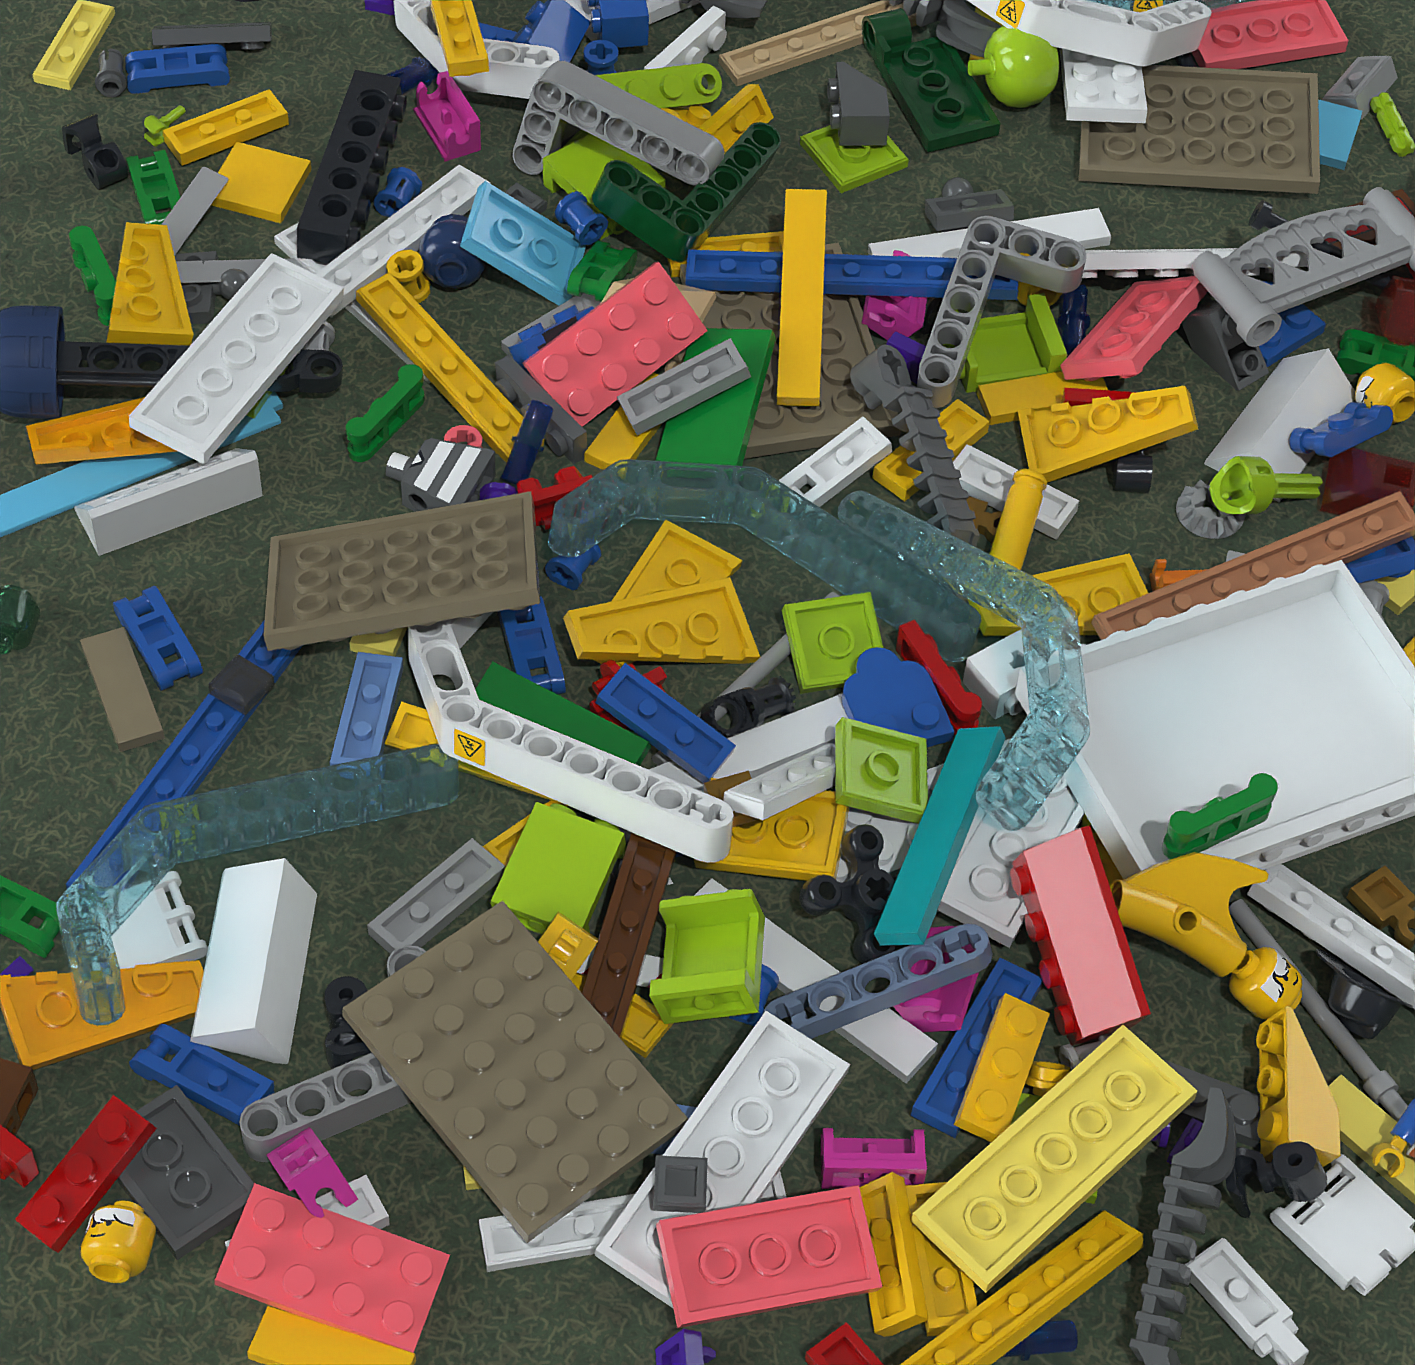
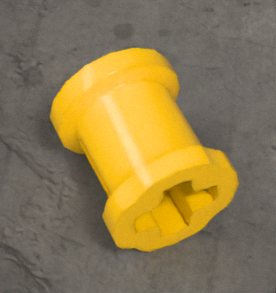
(411, 270)

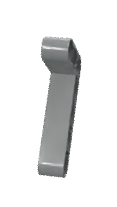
(623, 120)
(970, 294)
(327, 1093)

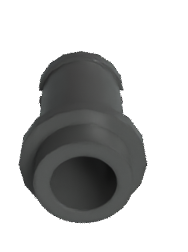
(110, 78)

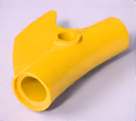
(1188, 906)

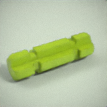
(1392, 124)

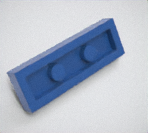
(665, 723)

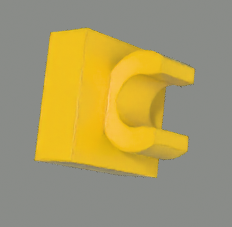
(567, 944)

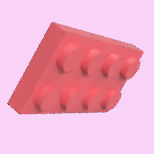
(1269, 34)
(1134, 329)
(616, 345)
(768, 1256)
(332, 1269)

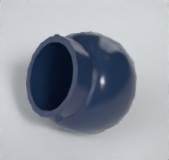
(444, 258)

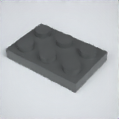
(185, 1175)

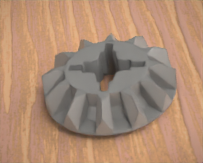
(1203, 520)

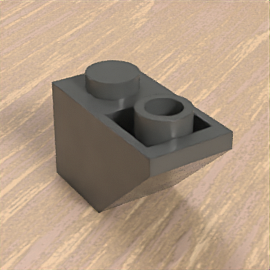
(859, 107)
(1218, 344)

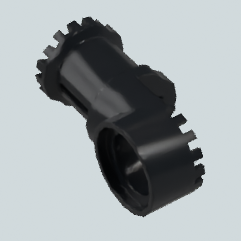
(739, 705)

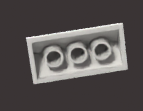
(1295, 395)
(171, 500)
(255, 961)

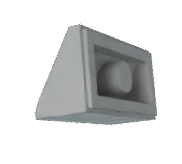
(1362, 82)

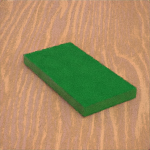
(722, 425)
(537, 704)

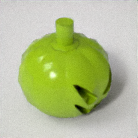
(1017, 67)

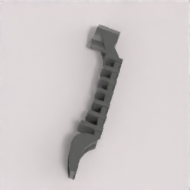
(958, 23)
(886, 381)
(1190, 1181)

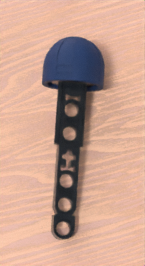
(40, 363)

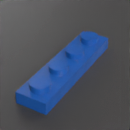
(947, 1085)

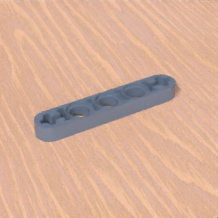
(894, 967)

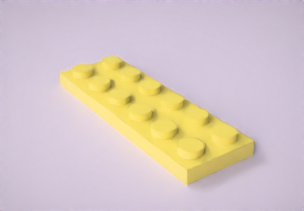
(1053, 1158)

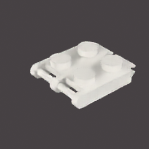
(153, 929)
(1350, 1229)

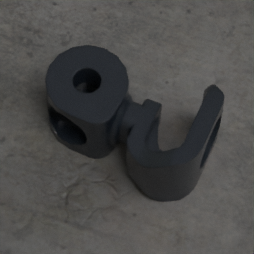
(101, 161)
(1133, 472)
(342, 1041)
(1292, 1168)

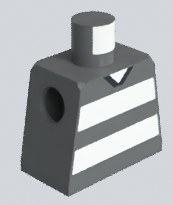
(442, 474)

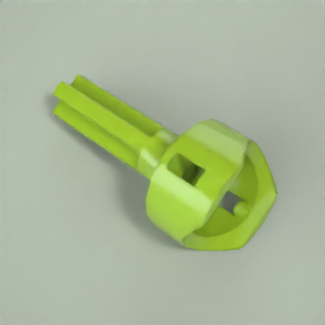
(1254, 485)

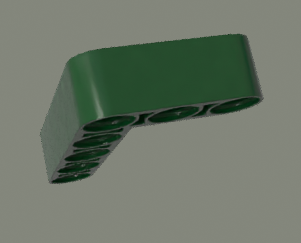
(684, 225)

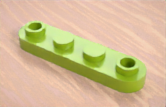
(670, 85)

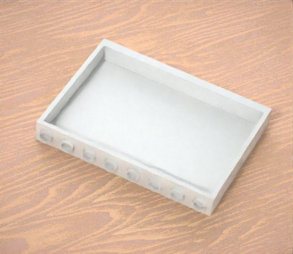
(1257, 683)

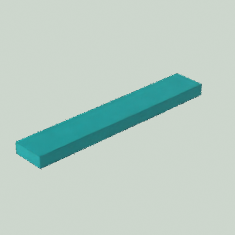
(939, 838)

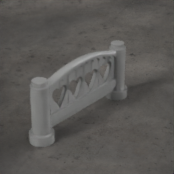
(1257, 304)

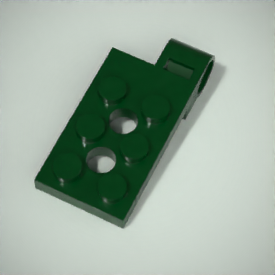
(929, 61)

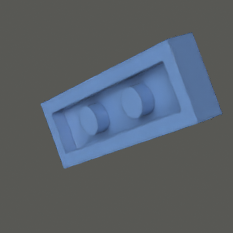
(367, 707)

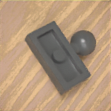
(961, 205)
(202, 296)

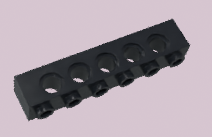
(351, 167)

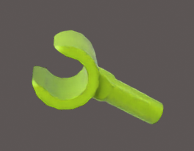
(156, 125)

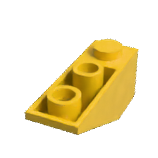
(1293, 1091)

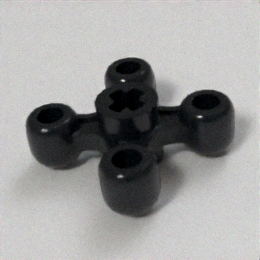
(824, 893)

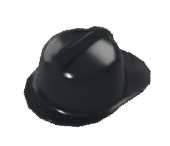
(1358, 1000)

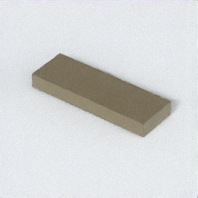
(122, 689)

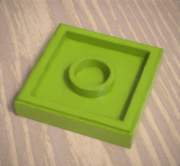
(851, 165)
(829, 638)
(880, 770)

